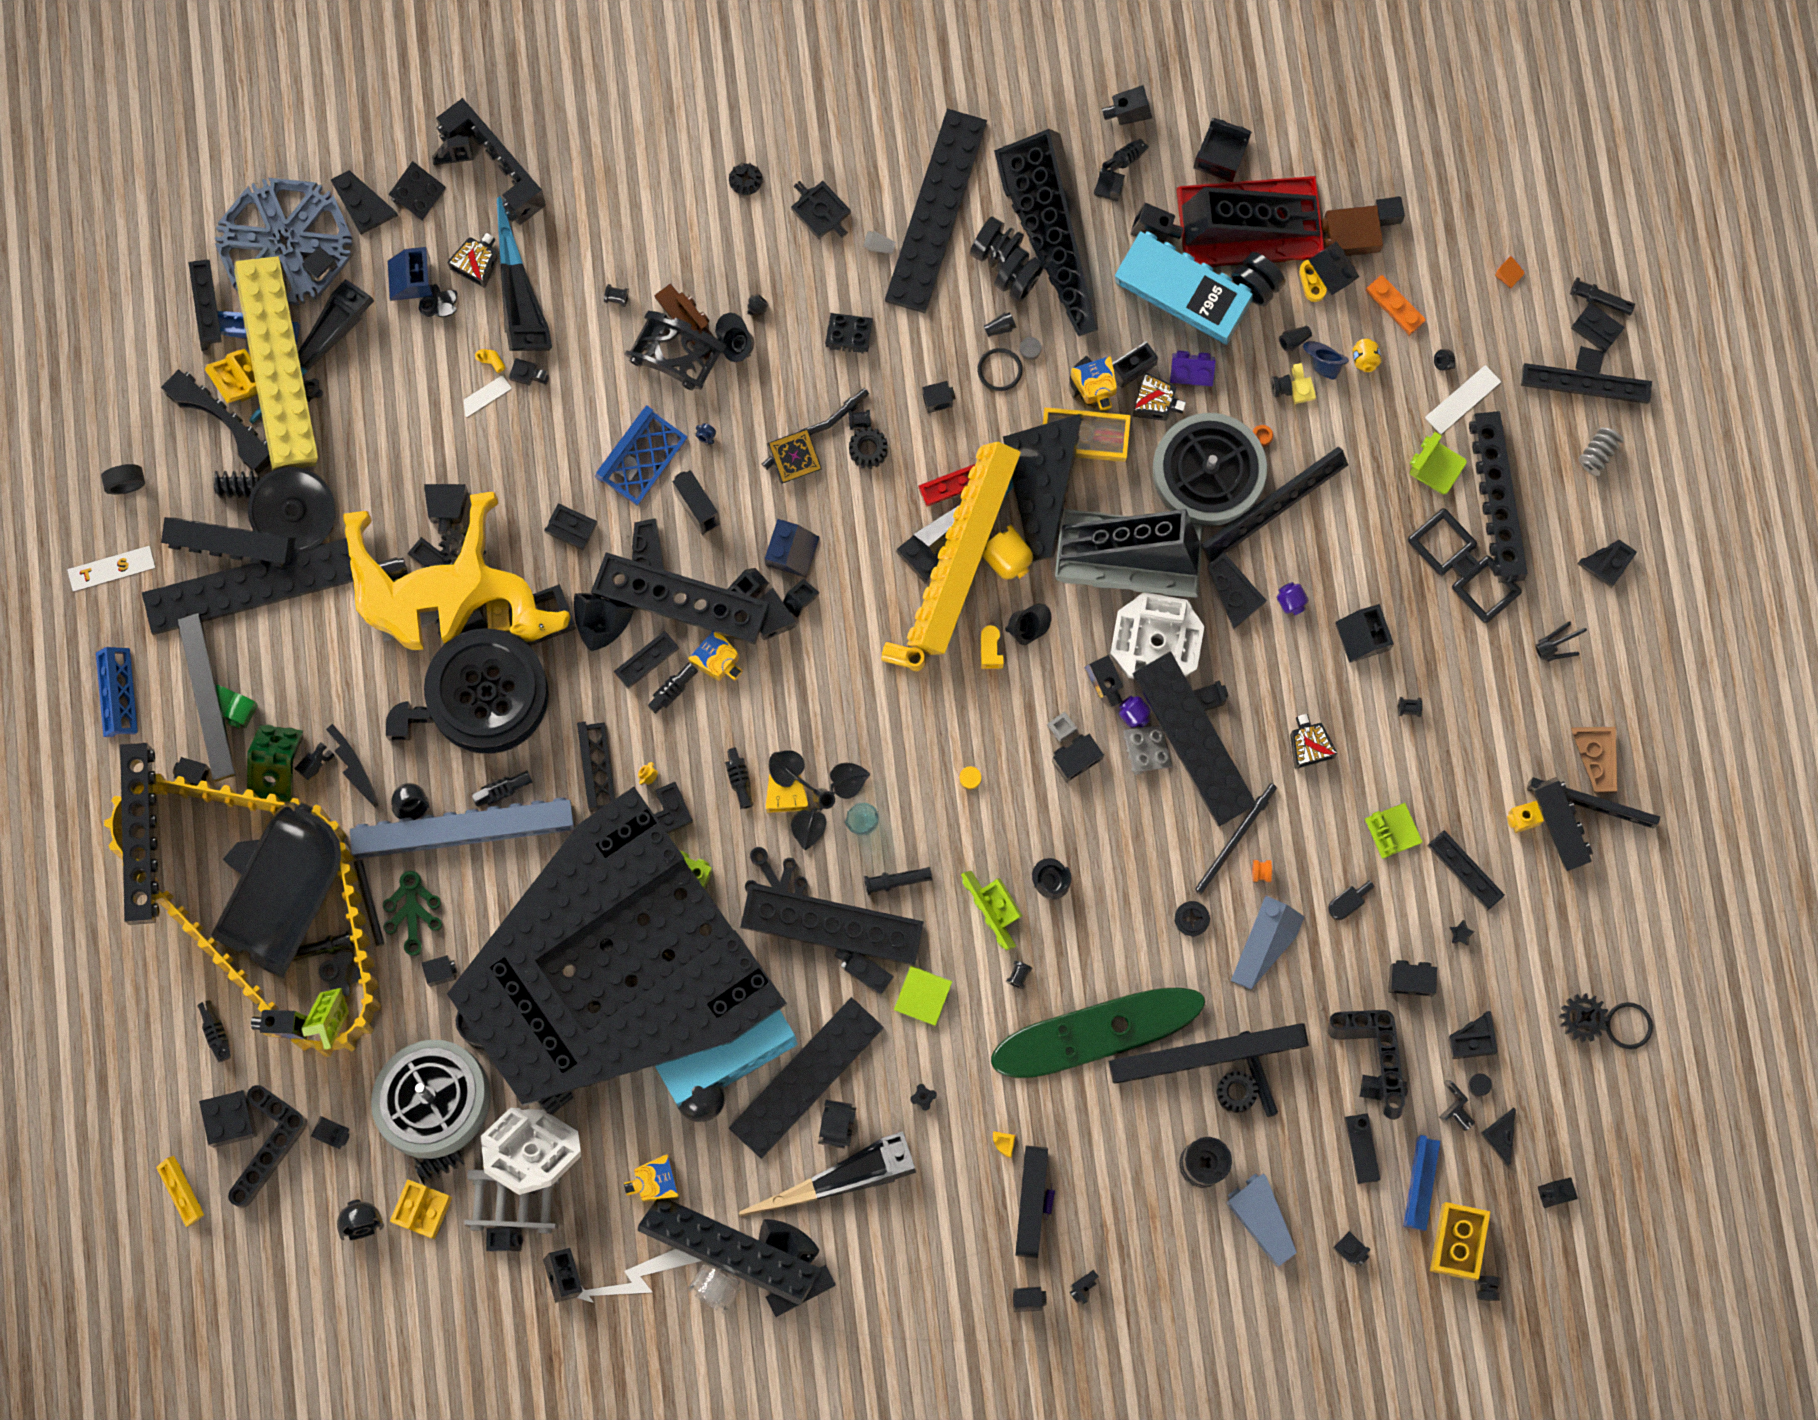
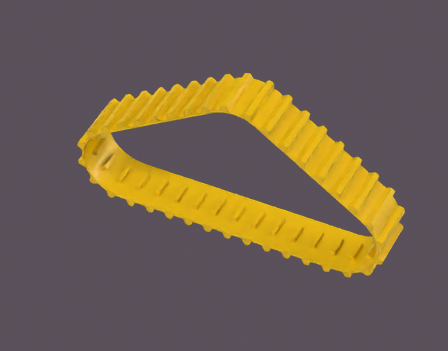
(351, 895)

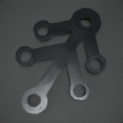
(786, 875)

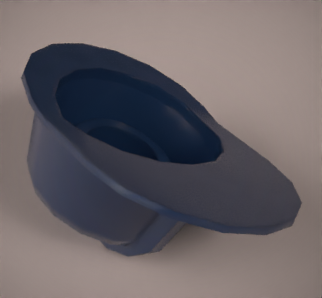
(1325, 359)

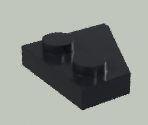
(1474, 1039)

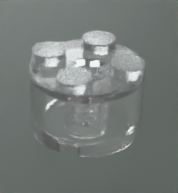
(715, 1288)

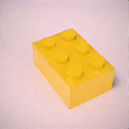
(1460, 1241)

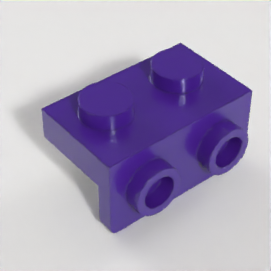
(1192, 368)

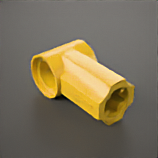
(901, 655)

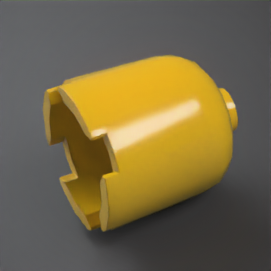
(1008, 554)

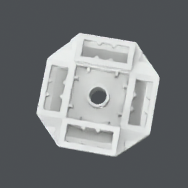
(1161, 618)
(529, 1150)

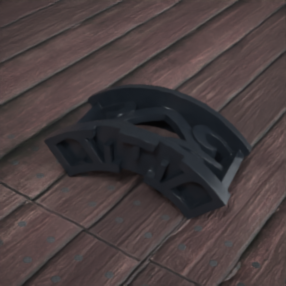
(655, 326)

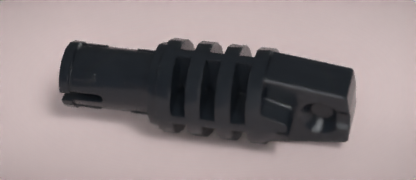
(1125, 156)
(672, 688)
(739, 778)
(501, 789)
(214, 1032)

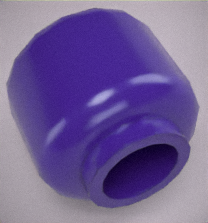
(1292, 598)
(1134, 712)

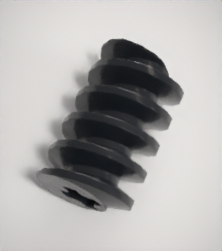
(234, 484)
(435, 1165)

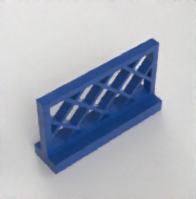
(626, 443)

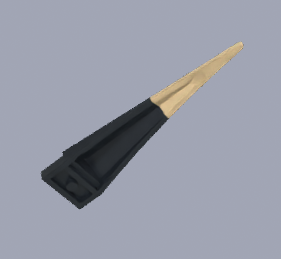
(870, 1167)

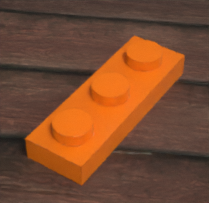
(1395, 305)

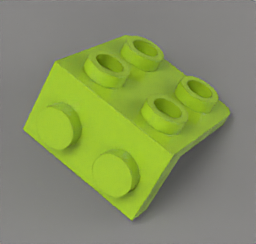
(1437, 465)

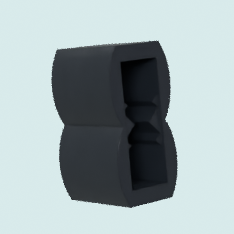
(1029, 1299)

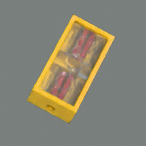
(1101, 434)

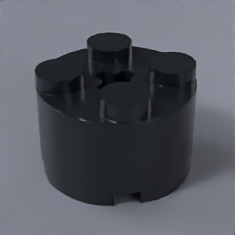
(836, 1123)

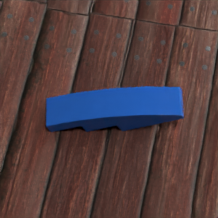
(233, 325)

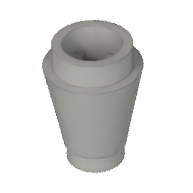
(878, 243)

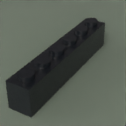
(228, 540)

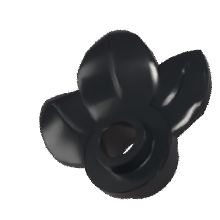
(440, 304)
(344, 972)

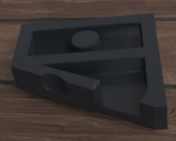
(454, 150)
(1609, 562)

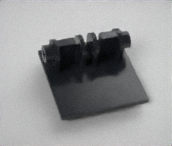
(416, 190)
(848, 332)

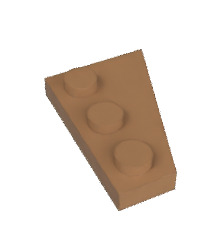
(1598, 755)

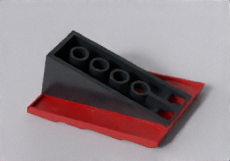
(1243, 217)

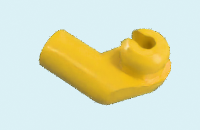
(490, 357)

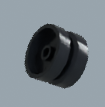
(1019, 274)
(1260, 276)

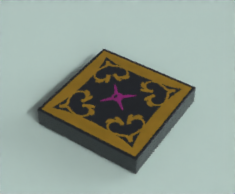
(794, 456)

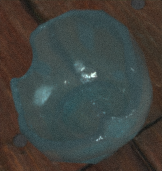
(862, 819)

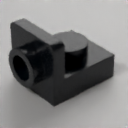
(800, 597)
(1212, 696)
(504, 1239)
(1352, 1250)
(1085, 1282)

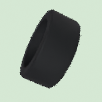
(123, 479)

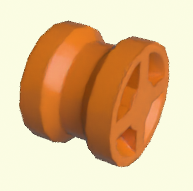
(1261, 870)

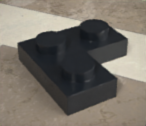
(674, 812)

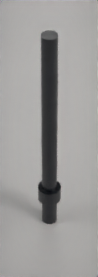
(1261, 804)

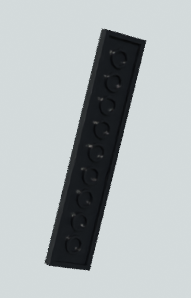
(936, 211)
(248, 587)

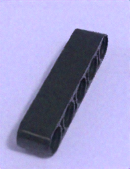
(1031, 1201)

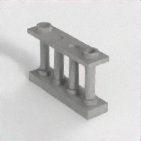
(480, 1179)

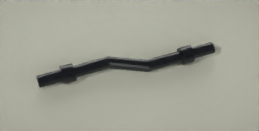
(849, 405)

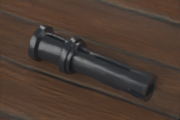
(1592, 293)
(887, 881)
(330, 945)

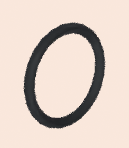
(996, 350)
(1649, 1020)

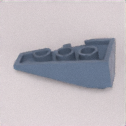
(1269, 937)

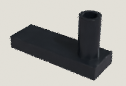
(1362, 1148)

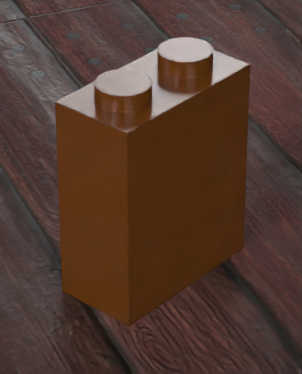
(1354, 229)

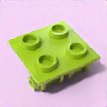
(1393, 830)

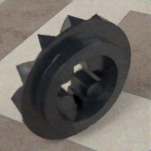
(751, 186)
(1199, 911)

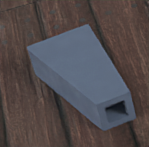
(1262, 1218)

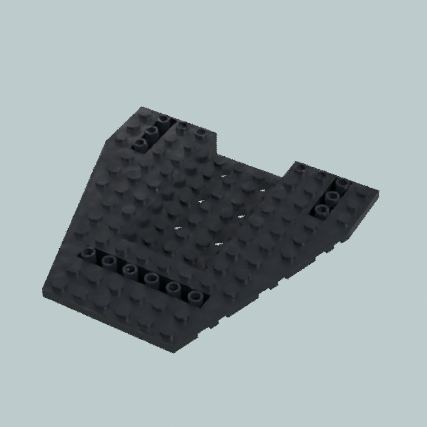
(591, 892)

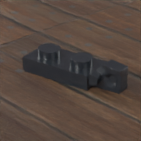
(865, 970)

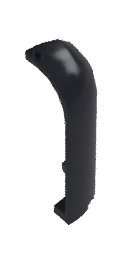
(281, 888)

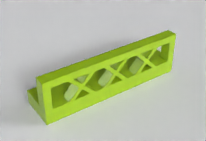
(326, 1016)

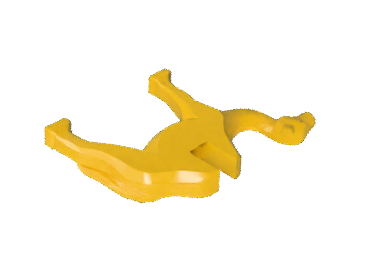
(448, 588)

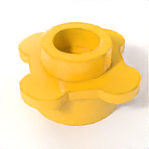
(647, 774)

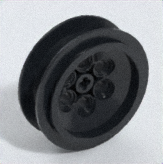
(477, 654)

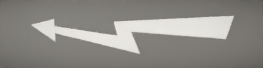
(663, 1262)

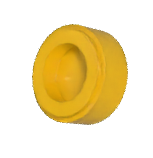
(970, 777)

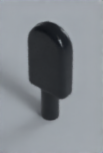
(1348, 901)

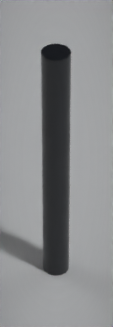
(369, 904)

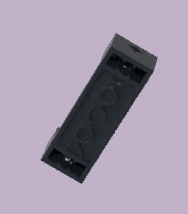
(525, 196)

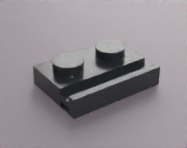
(1597, 327)
(570, 526)

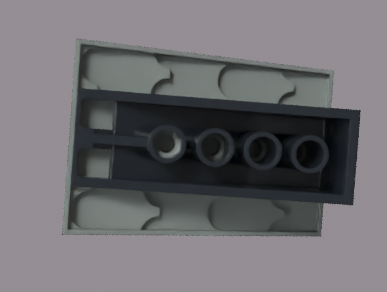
(1131, 552)

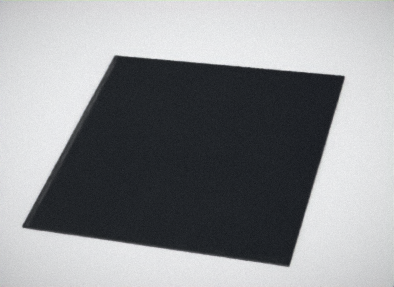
(1589, 360)

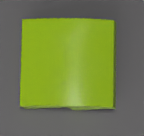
(923, 995)

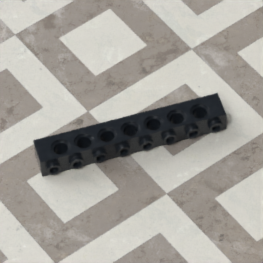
(1492, 424)
(130, 756)

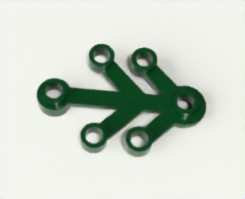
(411, 910)

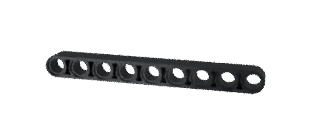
(1208, 1053)

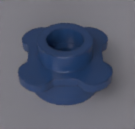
(705, 433)

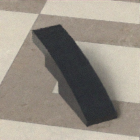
(355, 772)

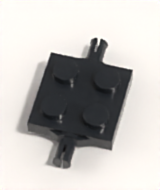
(820, 209)

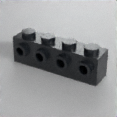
(1562, 824)

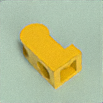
(989, 639)

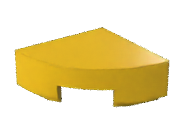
(1004, 1143)

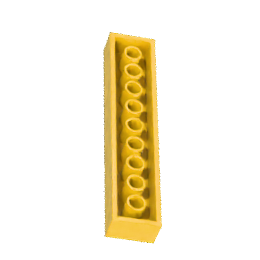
(963, 548)

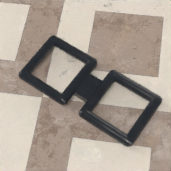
(1463, 564)

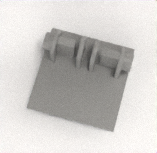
(1147, 749)

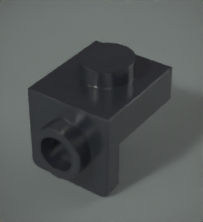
(330, 1133)
(1557, 1192)

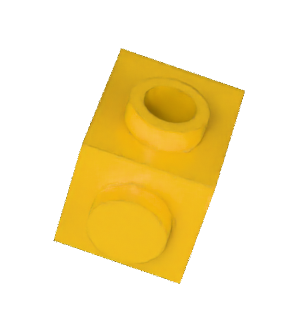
(1525, 817)

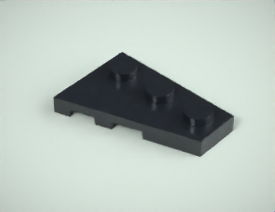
(361, 202)
(1235, 590)

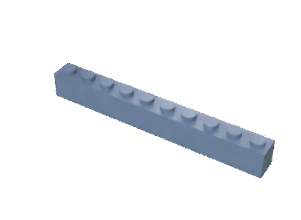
(462, 829)

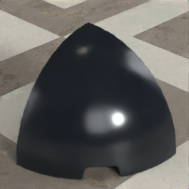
(600, 619)
(788, 1239)

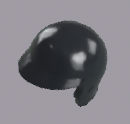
(409, 801)
(1051, 878)

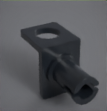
(1456, 1109)

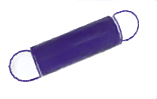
(1049, 1198)

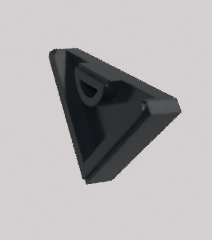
(1500, 1136)

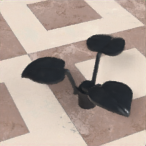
(847, 782)

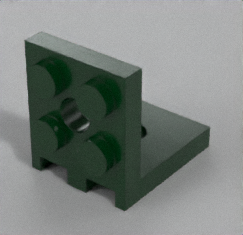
(273, 756)

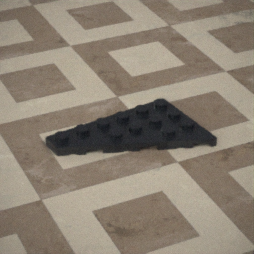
(1043, 479)

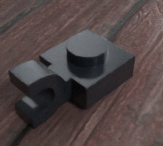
(525, 372)
(311, 763)

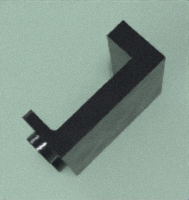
(1222, 149)

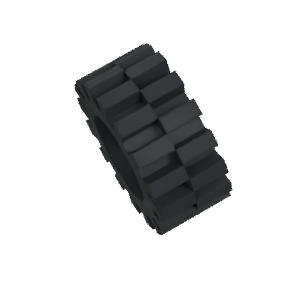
(868, 435)
(1223, 1091)

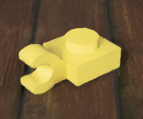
(1302, 387)

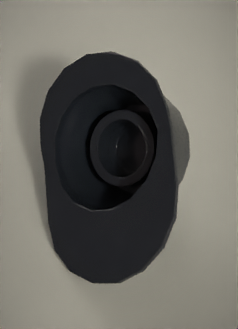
(734, 333)
(1029, 623)

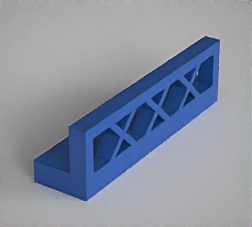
(109, 691)
(1421, 1183)

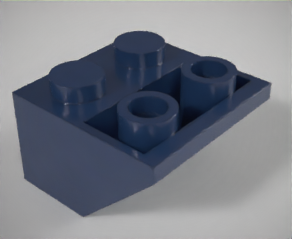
(410, 274)

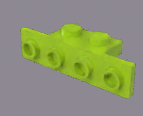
(996, 906)

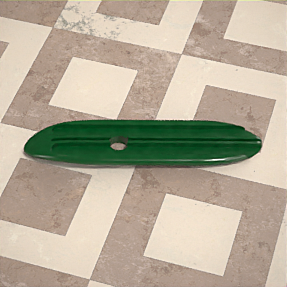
(1089, 1035)

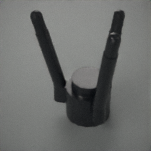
(1546, 649)

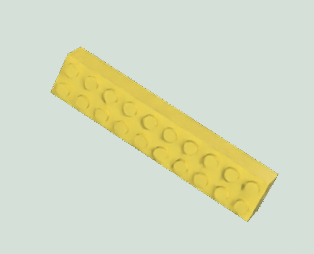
(275, 363)

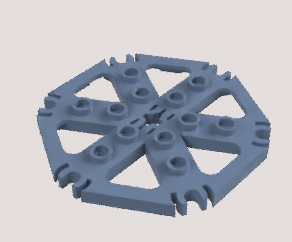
(297, 226)

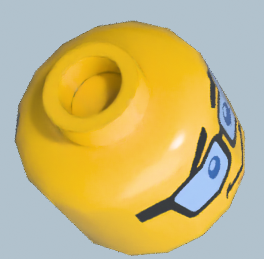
(1366, 355)

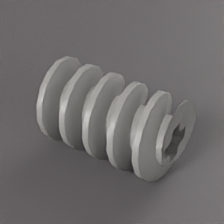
(1599, 449)

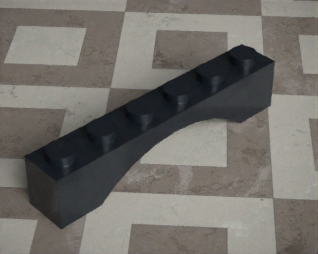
(187, 394)

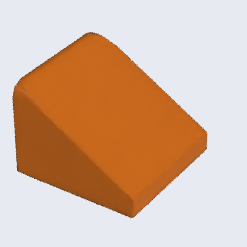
(1510, 272)

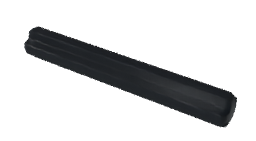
(1262, 1083)

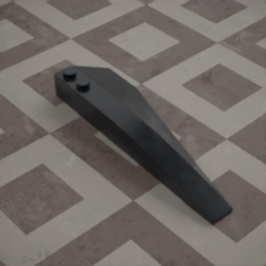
(1043, 197)

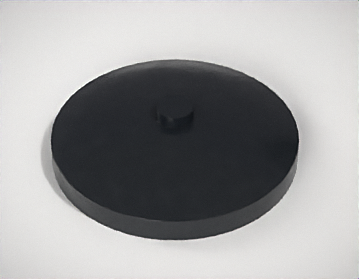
(293, 505)

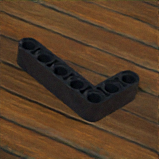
(1383, 1053)
(269, 1146)

